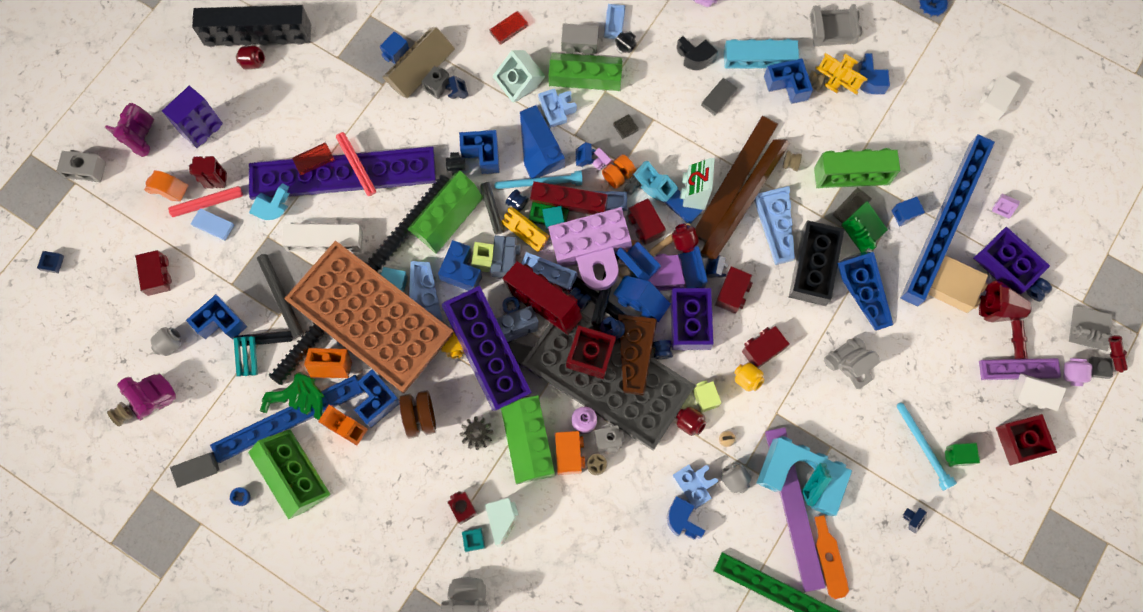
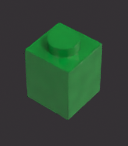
(962, 454)

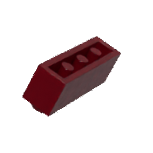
(569, 198)

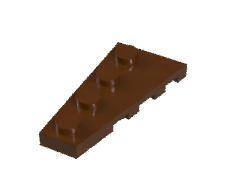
(636, 351)

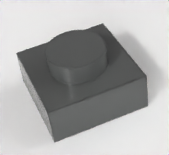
(1101, 367)

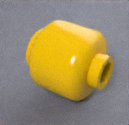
(749, 377)

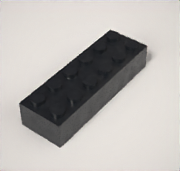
(252, 25)

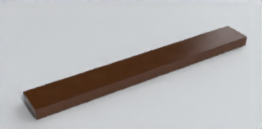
(735, 178)
(744, 199)

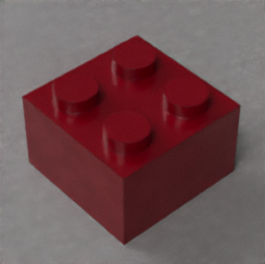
(590, 352)
(1026, 439)

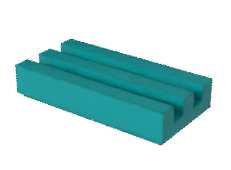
(238, 362)
(816, 484)

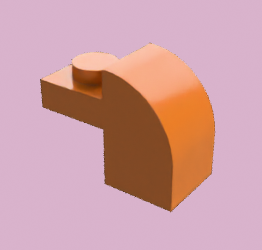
(166, 185)
(342, 425)

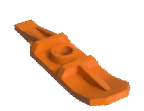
(833, 570)

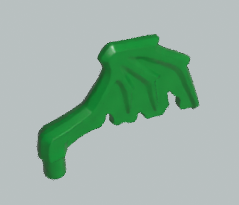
(301, 394)

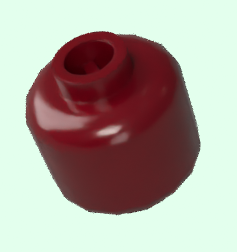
(250, 57)
(685, 238)
(691, 421)

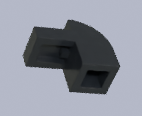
(696, 57)

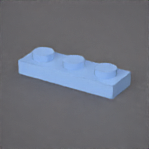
(553, 272)

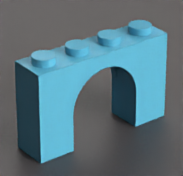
(784, 454)

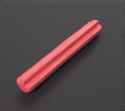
(356, 164)
(205, 201)

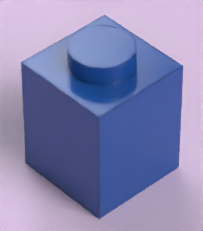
(394, 48)

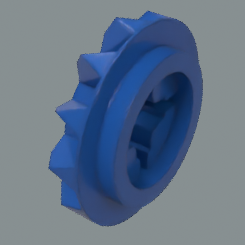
(941, 6)

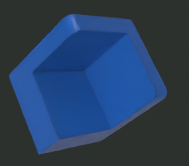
(907, 210)

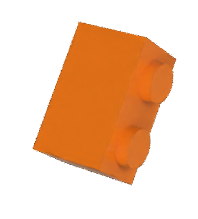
(328, 363)
(568, 452)

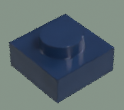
(50, 262)

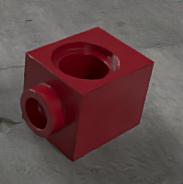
(466, 515)

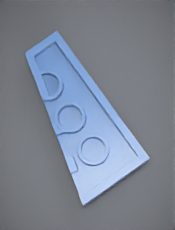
(776, 221)

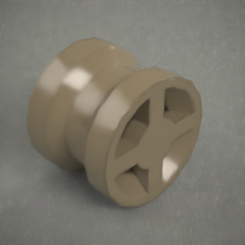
(816, 80)
(792, 161)
(120, 414)
(598, 462)

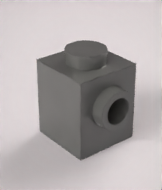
(436, 81)

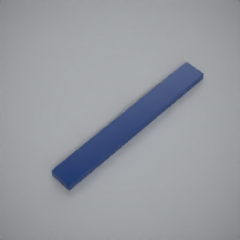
(282, 421)

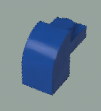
(877, 80)
(677, 519)

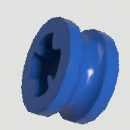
(509, 300)
(234, 492)

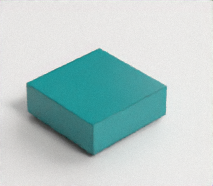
(552, 216)
(473, 540)

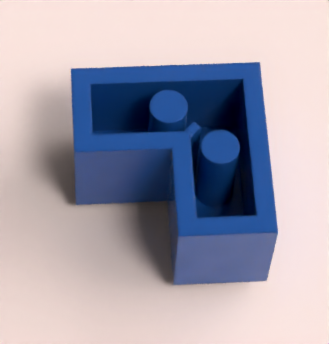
(791, 76)
(482, 145)
(456, 268)
(642, 297)
(216, 314)
(380, 399)

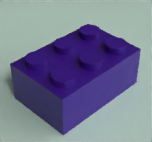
(192, 116)
(1011, 261)
(691, 319)

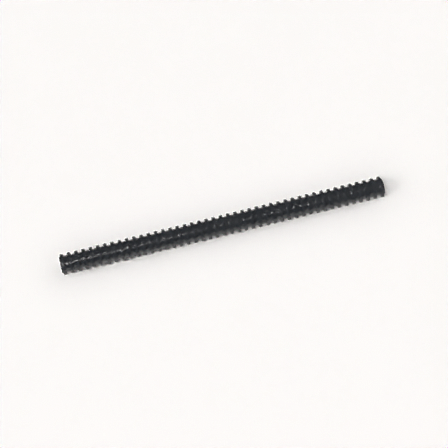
(376, 262)

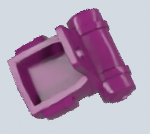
(133, 128)
(146, 396)

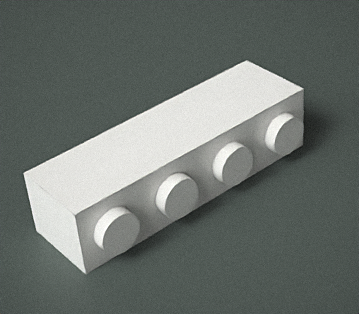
(319, 237)

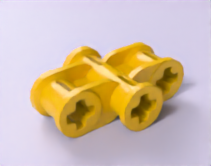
(841, 73)

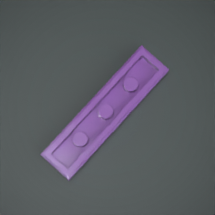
(1011, 368)

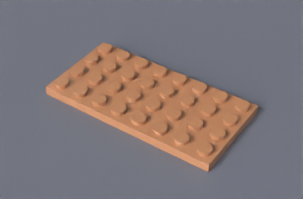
(369, 316)

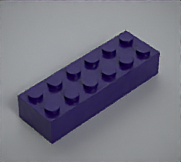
(486, 348)

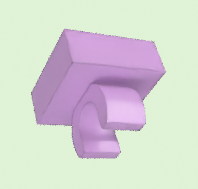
(603, 159)
(1005, 206)

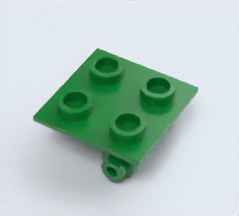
(864, 227)

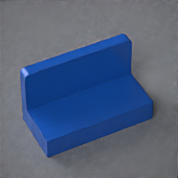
(639, 261)
(693, 269)

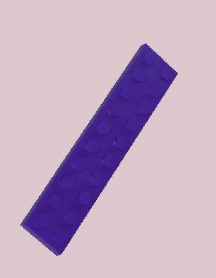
(384, 169)

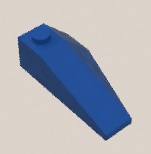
(540, 147)
(865, 285)

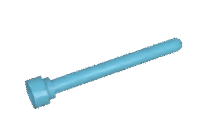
(574, 178)
(945, 480)

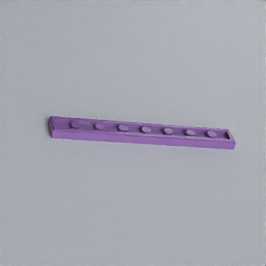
(799, 525)

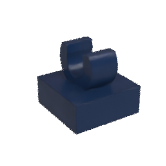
(458, 88)
(715, 267)
(915, 519)

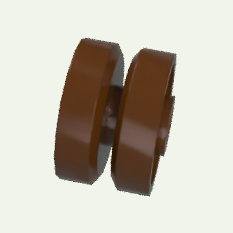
(416, 415)

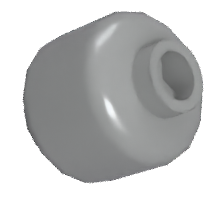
(165, 341)
(736, 478)

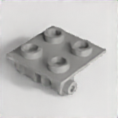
(1090, 328)

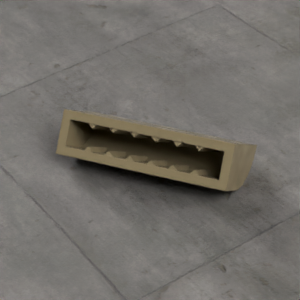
(417, 62)

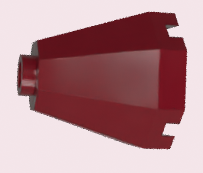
(1003, 304)

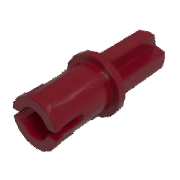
(1118, 353)

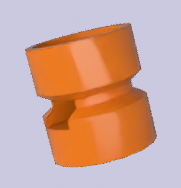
(619, 171)

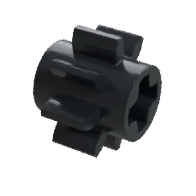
(625, 42)
(455, 163)

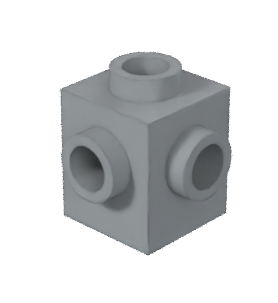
(603, 443)

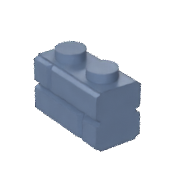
(504, 255)
(518, 323)

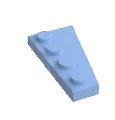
(423, 288)

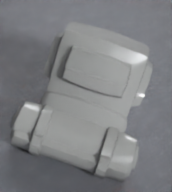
(853, 361)
(466, 596)

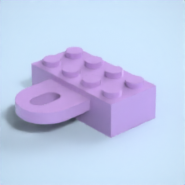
(592, 242)

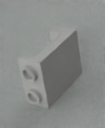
(835, 26)

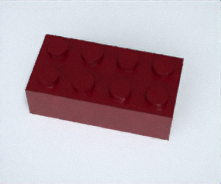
(543, 297)

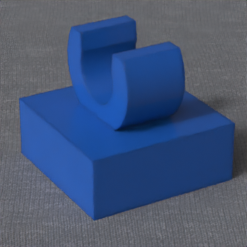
(584, 155)

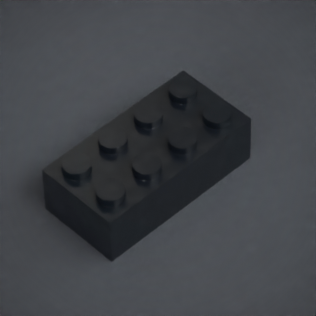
(816, 263)

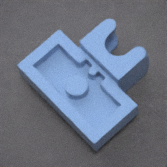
(556, 106)
(695, 484)

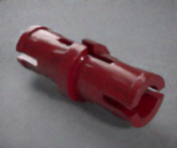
(1019, 339)

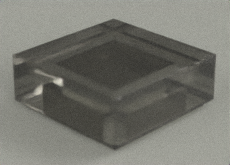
(625, 126)

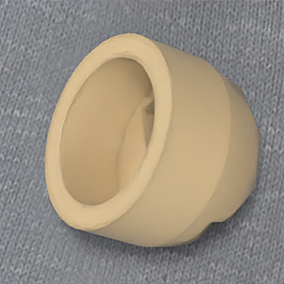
(727, 443)

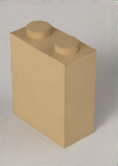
(958, 285)

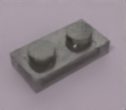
(851, 204)

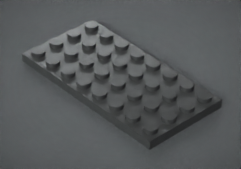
(639, 416)

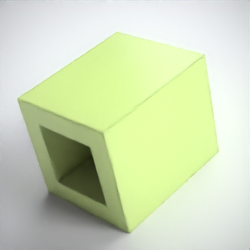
(482, 256)
(706, 396)

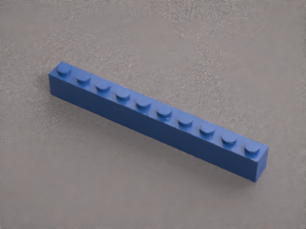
(947, 221)

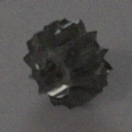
(469, 437)

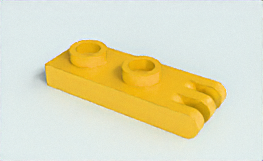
(525, 229)

